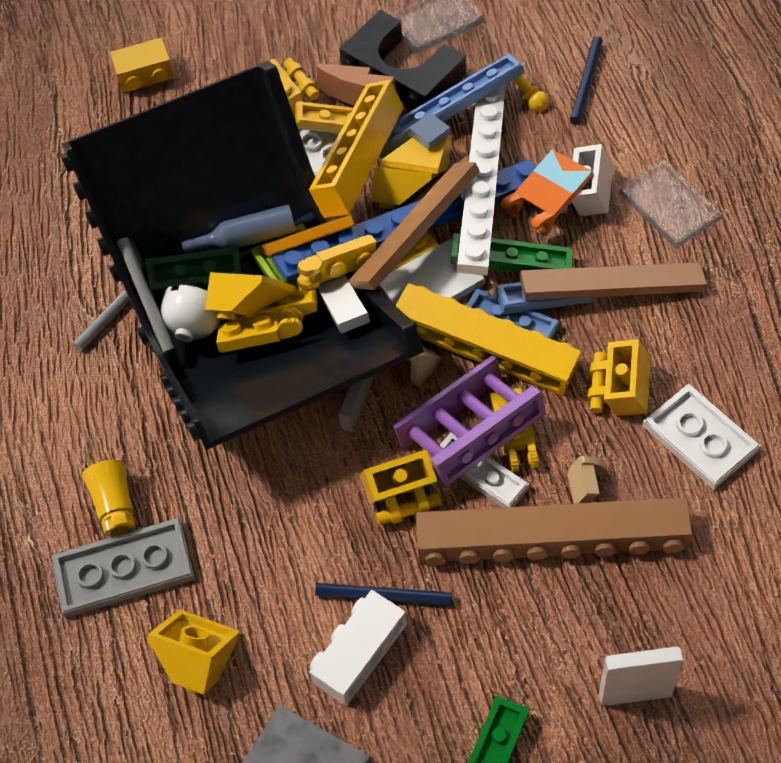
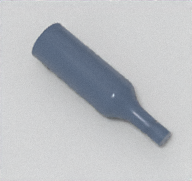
(246, 230)

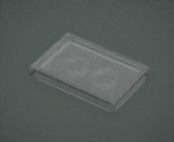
(436, 21)
(670, 203)

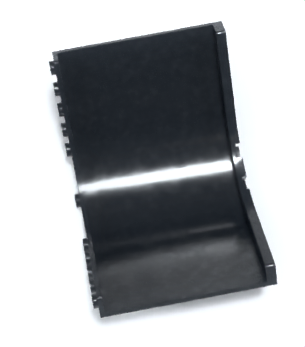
(178, 177)

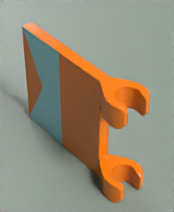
(548, 188)

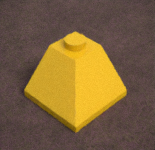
(416, 157)
(397, 185)
(243, 294)
(193, 649)

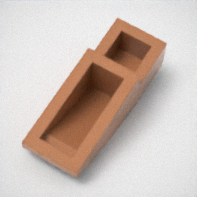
(346, 81)

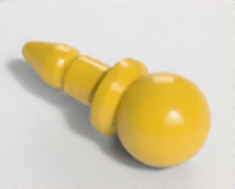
(536, 100)

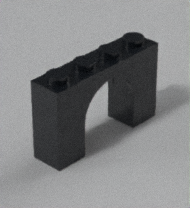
(412, 85)

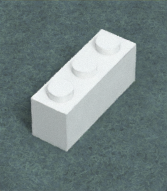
(357, 647)

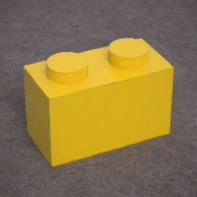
(142, 65)

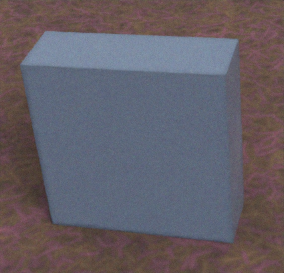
(429, 131)

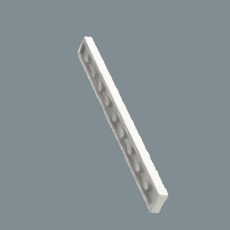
(480, 192)

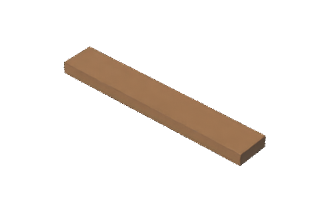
(414, 226)
(612, 281)

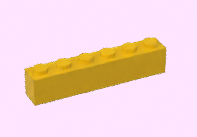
(356, 149)
(480, 336)

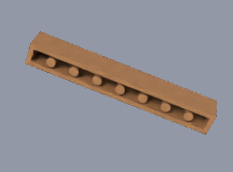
(553, 531)

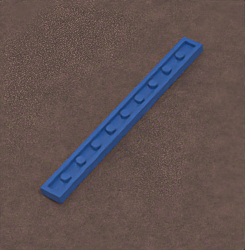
(383, 225)

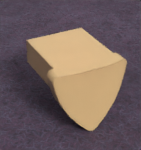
(423, 366)
(583, 478)

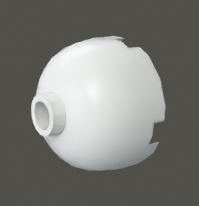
(186, 314)

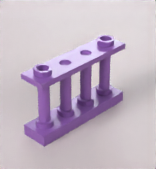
(481, 440)

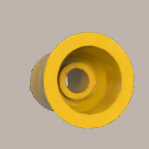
(110, 496)

